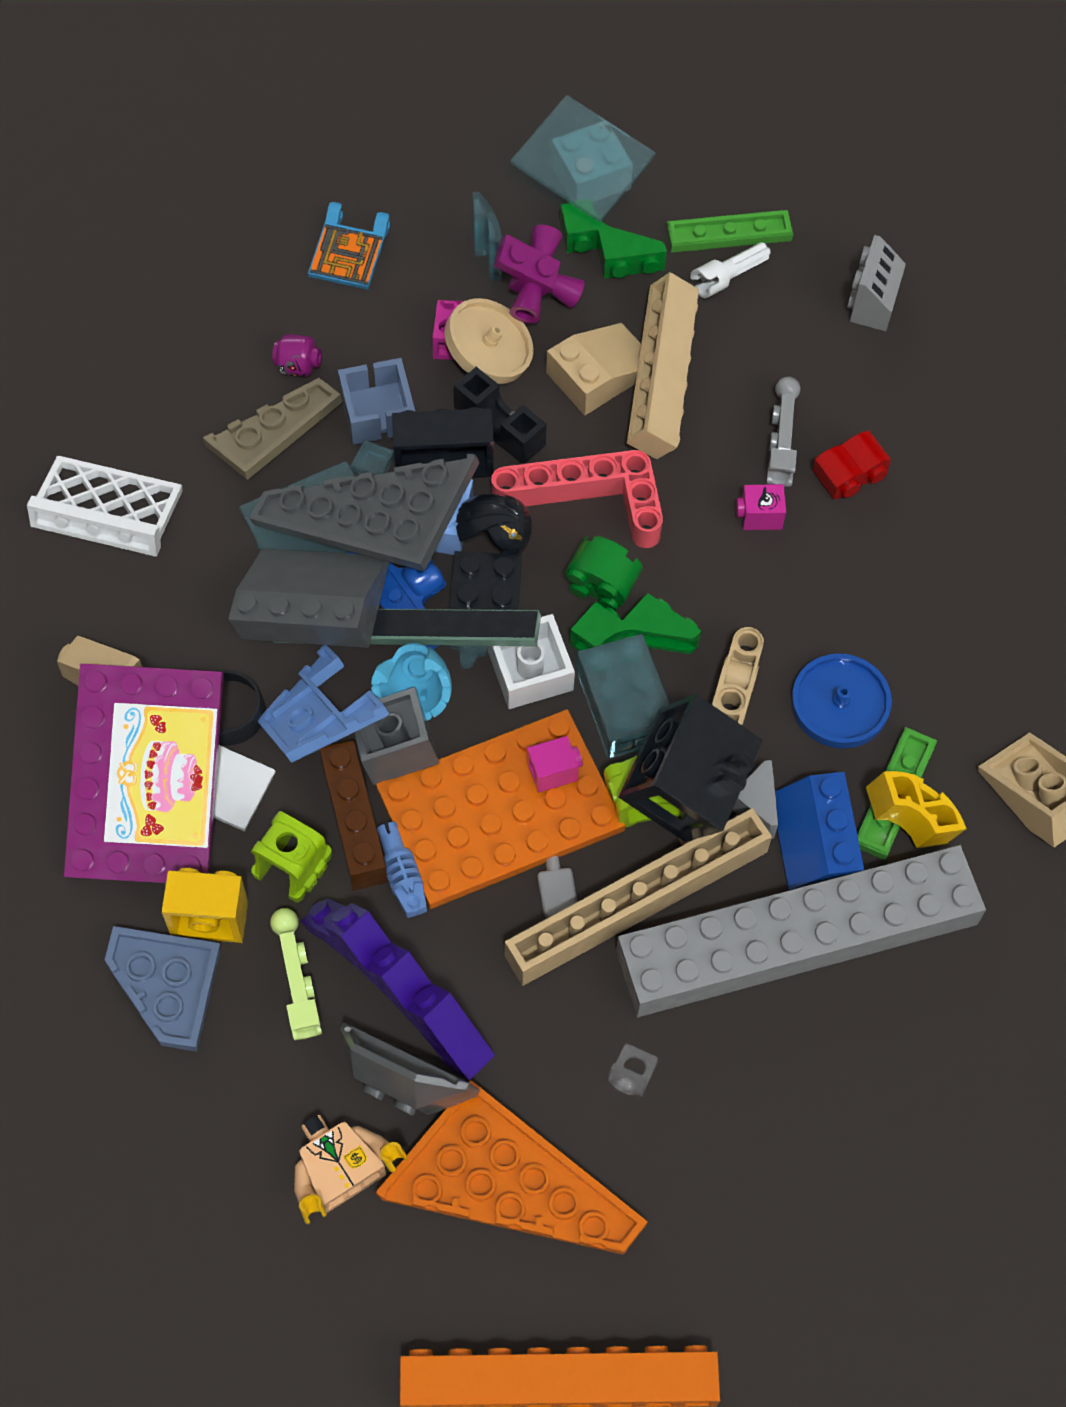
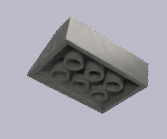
(309, 598)

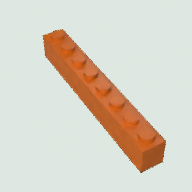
(561, 1380)

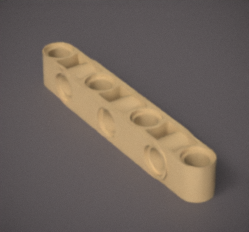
(738, 676)

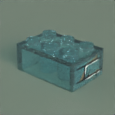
(621, 692)

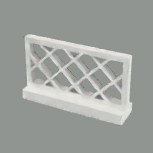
(96, 523)

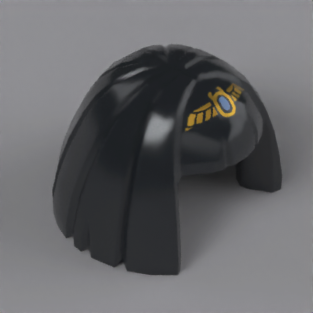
(501, 515)

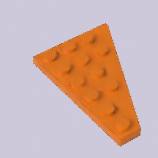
(501, 1173)

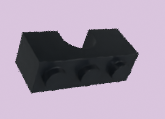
(518, 431)

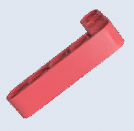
(590, 485)

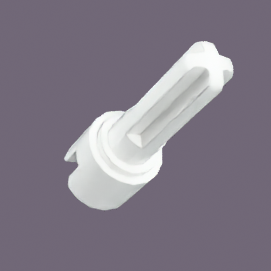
(717, 274)

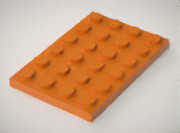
(482, 815)

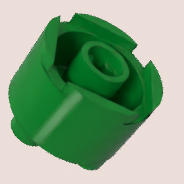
(602, 572)

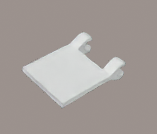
(239, 787)

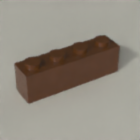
(353, 815)

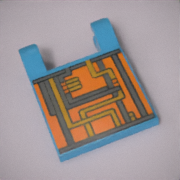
(348, 253)

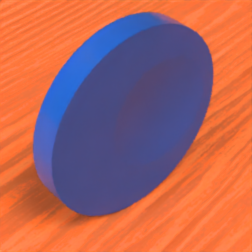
(841, 701)

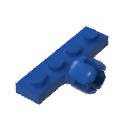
(410, 587)

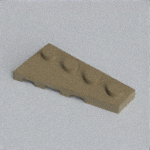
(261, 438)

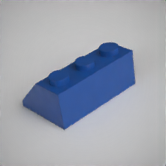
(817, 830)

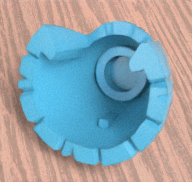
(419, 668)

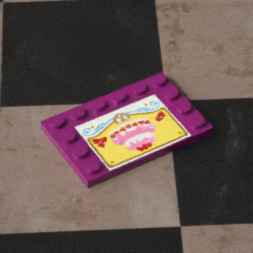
(143, 772)

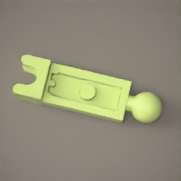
(303, 1012)

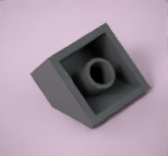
(399, 741)

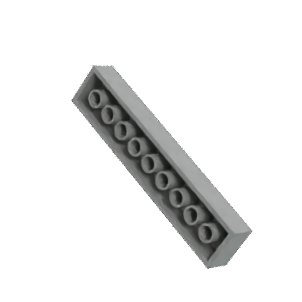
(799, 930)

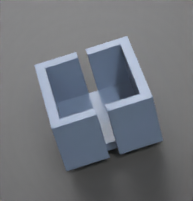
(371, 409)

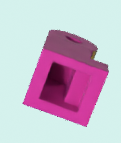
(443, 311)

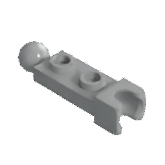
(782, 458)

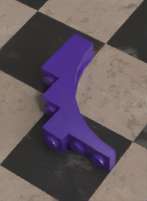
(403, 982)

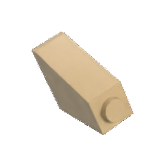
(90, 652)

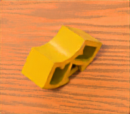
(915, 807)

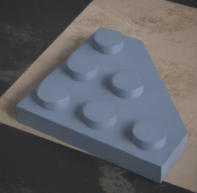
(166, 981)

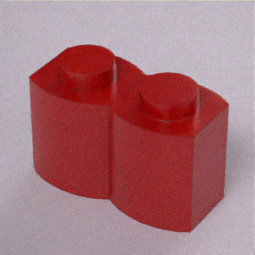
(852, 465)

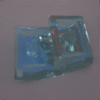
(486, 233)

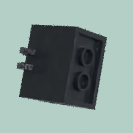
(694, 762)

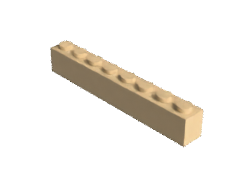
(636, 897)

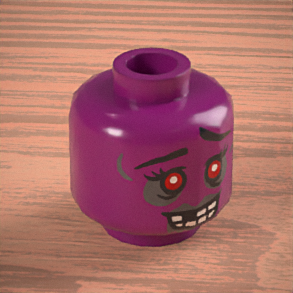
(296, 355)

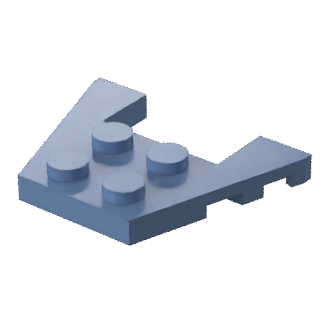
(305, 717)

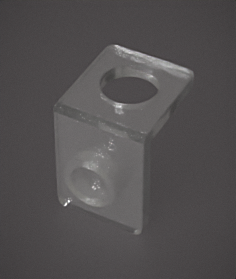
(627, 1080)

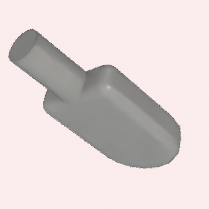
(556, 887)

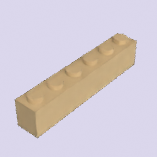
(663, 366)

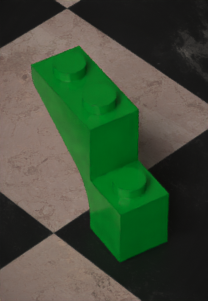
(618, 250)
(651, 617)

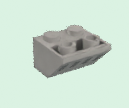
(876, 285)

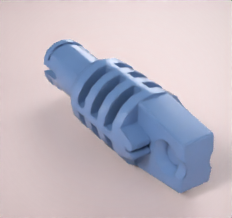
(402, 871)

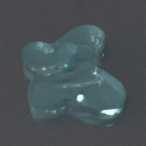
(469, 654)

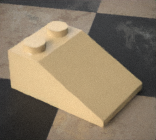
(595, 365)
(1033, 784)

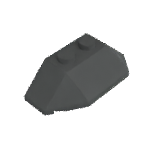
(402, 1076)

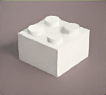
(534, 672)

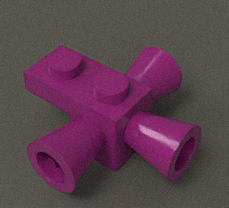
(536, 273)

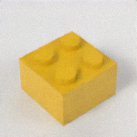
(205, 905)

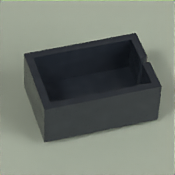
(444, 435)

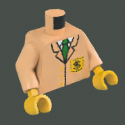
(339, 1164)

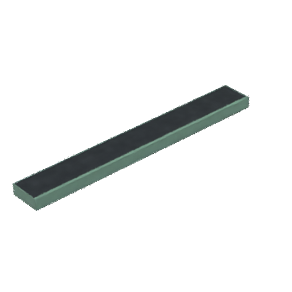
(456, 627)

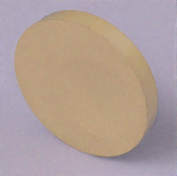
(490, 338)

